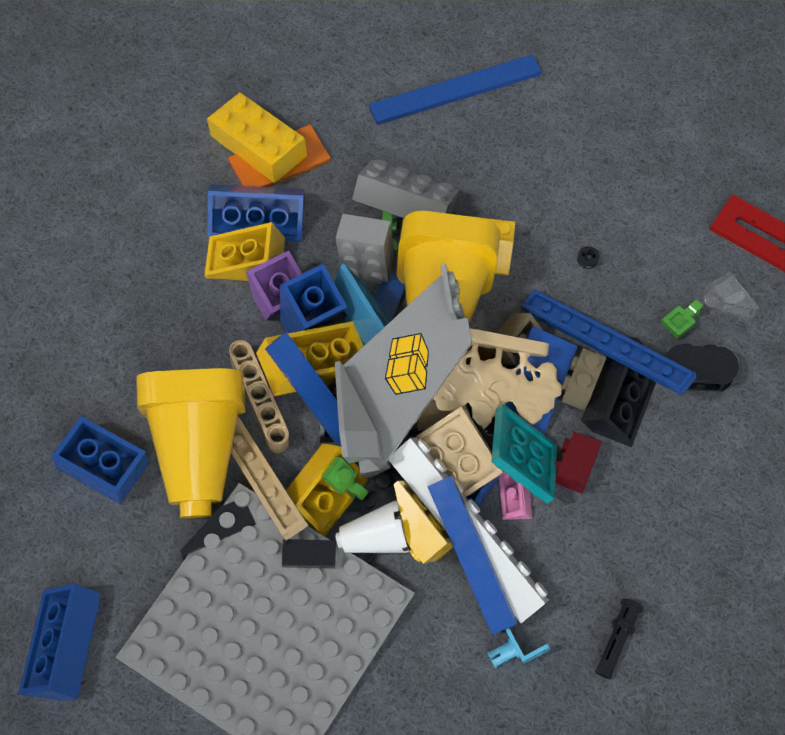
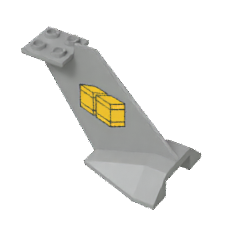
(399, 374)

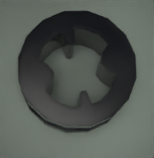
(593, 261)

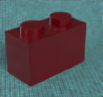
(577, 462)

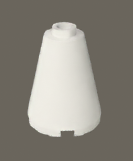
(375, 532)

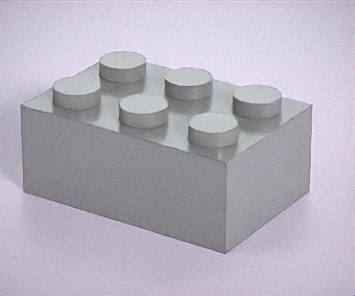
(366, 247)

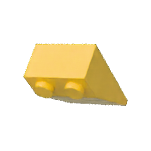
(240, 250)
(422, 530)

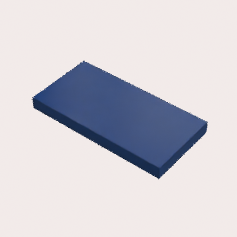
(560, 354)

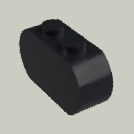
(713, 365)

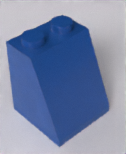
(309, 300)

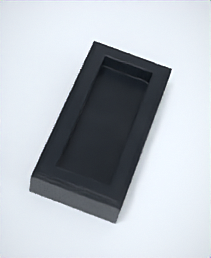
(308, 553)

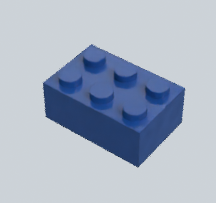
(100, 460)

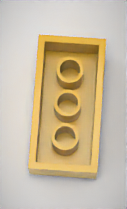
(257, 137)
(321, 349)

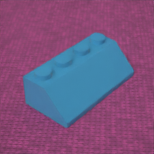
(361, 304)

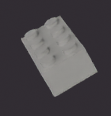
(401, 191)

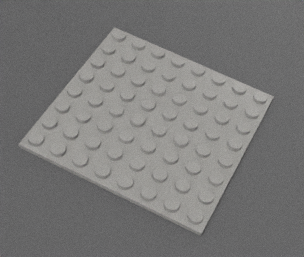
(261, 640)

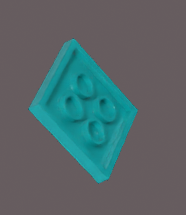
(524, 454)

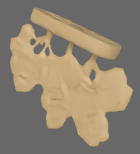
(490, 384)

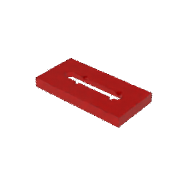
(727, 227)

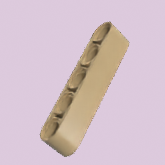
(260, 407)

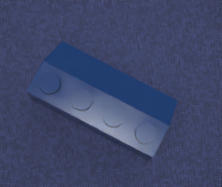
(248, 206)
(60, 643)

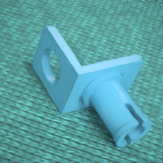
(511, 649)

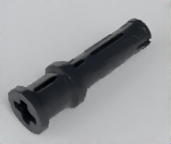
(623, 626)

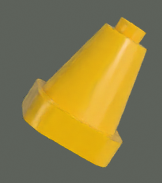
(461, 242)
(192, 431)

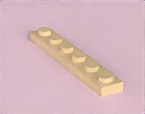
(266, 483)

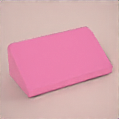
(514, 499)

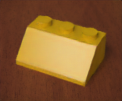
(315, 497)

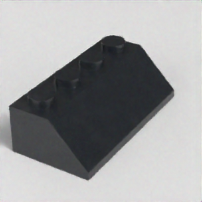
(618, 402)

